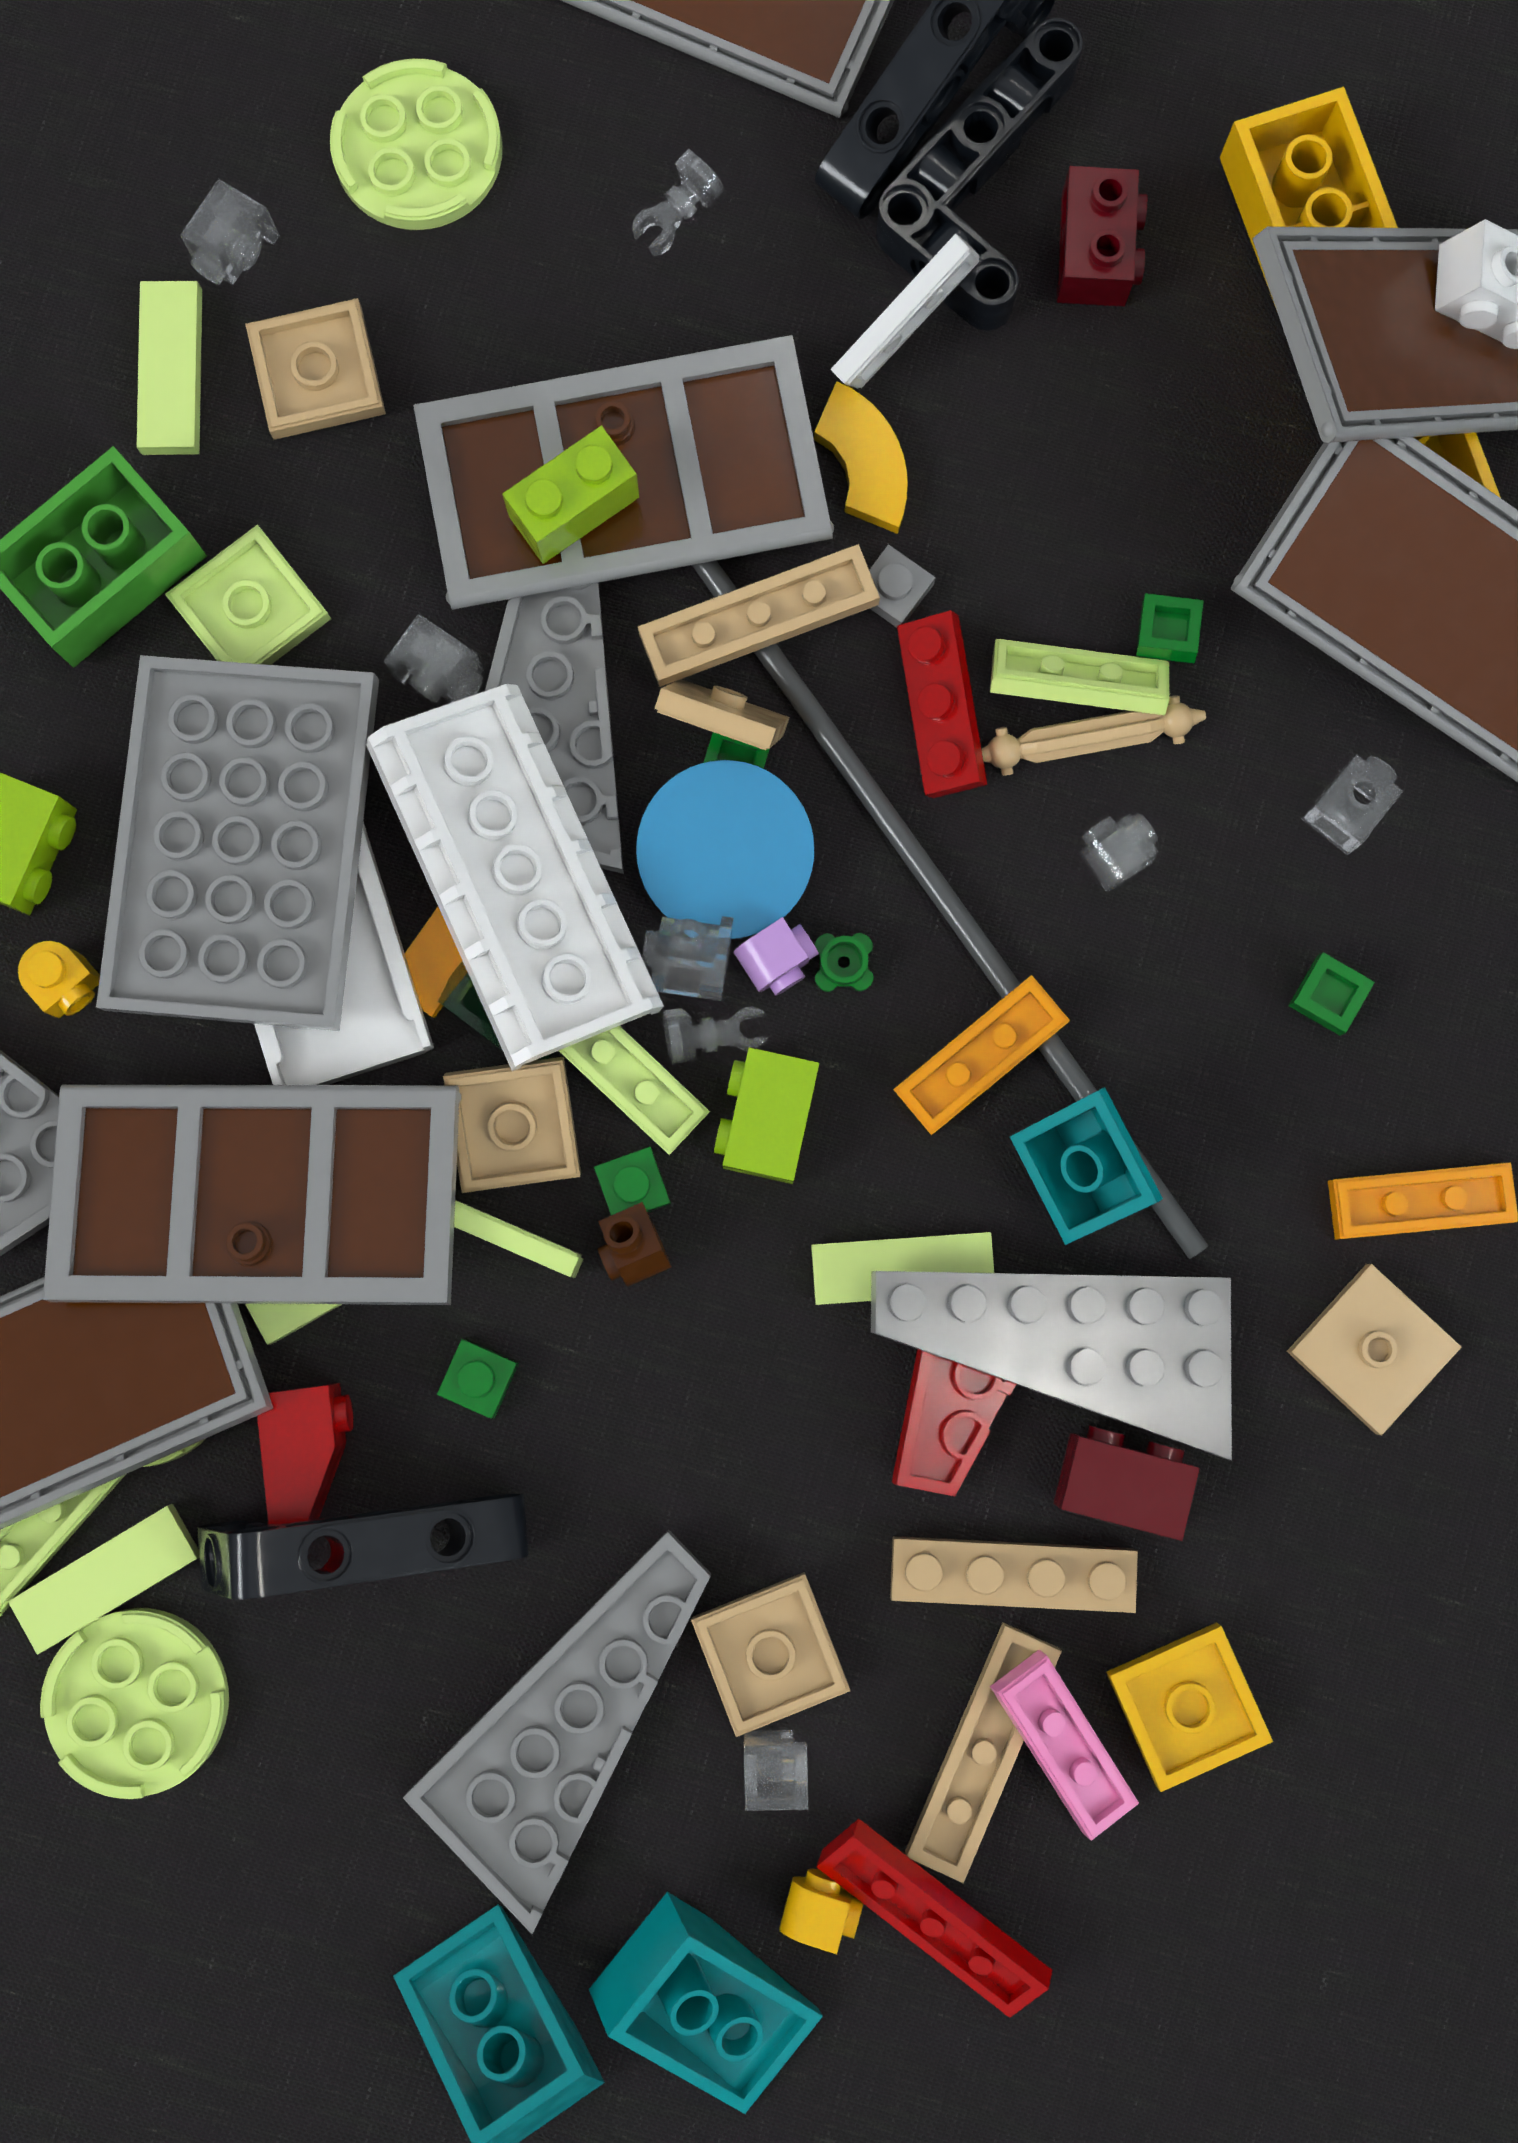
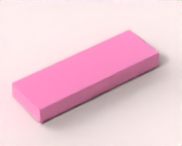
(1064, 1744)

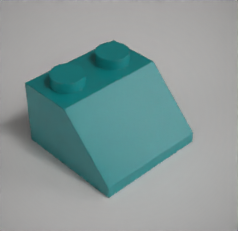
(1086, 1166)

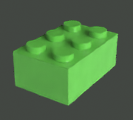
(94, 557)

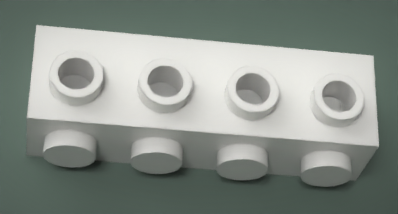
(1480, 281)

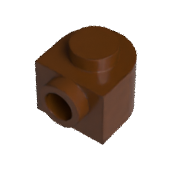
(632, 1246)

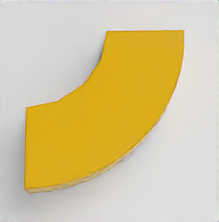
(869, 456)

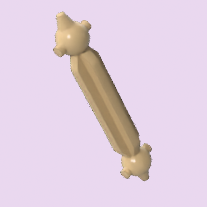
(1090, 735)

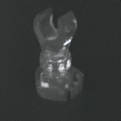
(697, 185)
(684, 1038)

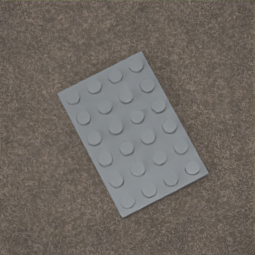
(238, 842)

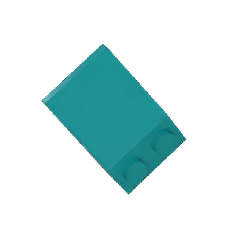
(702, 2005)
(497, 2031)

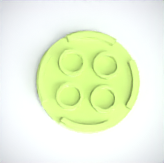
(416, 144)
(134, 1703)

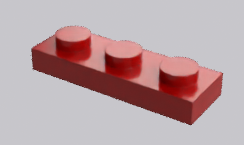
(941, 704)

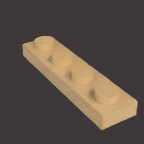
(759, 615)
(1014, 1574)
(974, 1765)

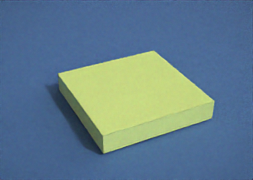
(248, 603)

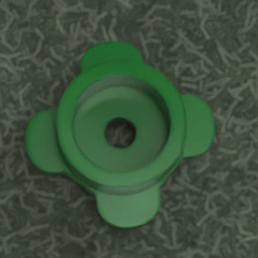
(856, 950)

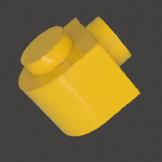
(57, 978)
(819, 1912)

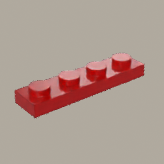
(934, 1918)

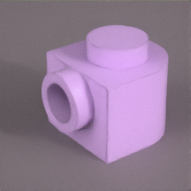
(775, 956)

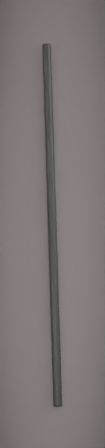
(936, 886)

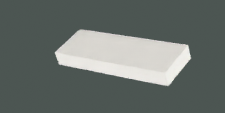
(906, 312)

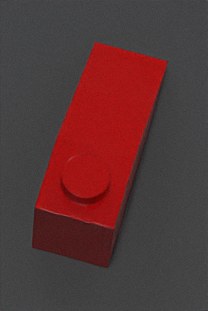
(302, 1449)

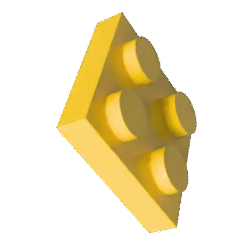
(1189, 1707)

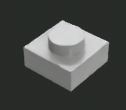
(899, 585)

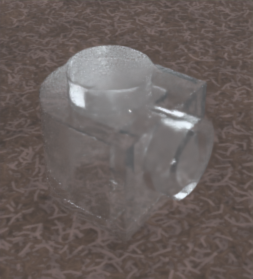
(1119, 849)

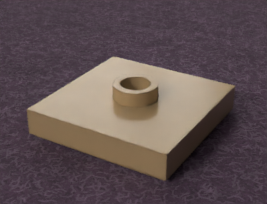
(315, 369)
(722, 713)
(515, 1125)
(1374, 1349)
(770, 1654)

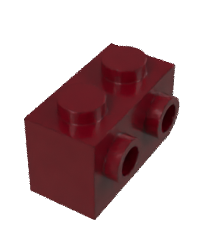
(1099, 236)
(1127, 1485)

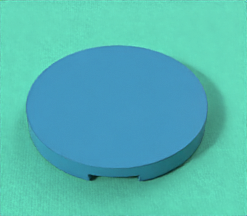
(725, 846)

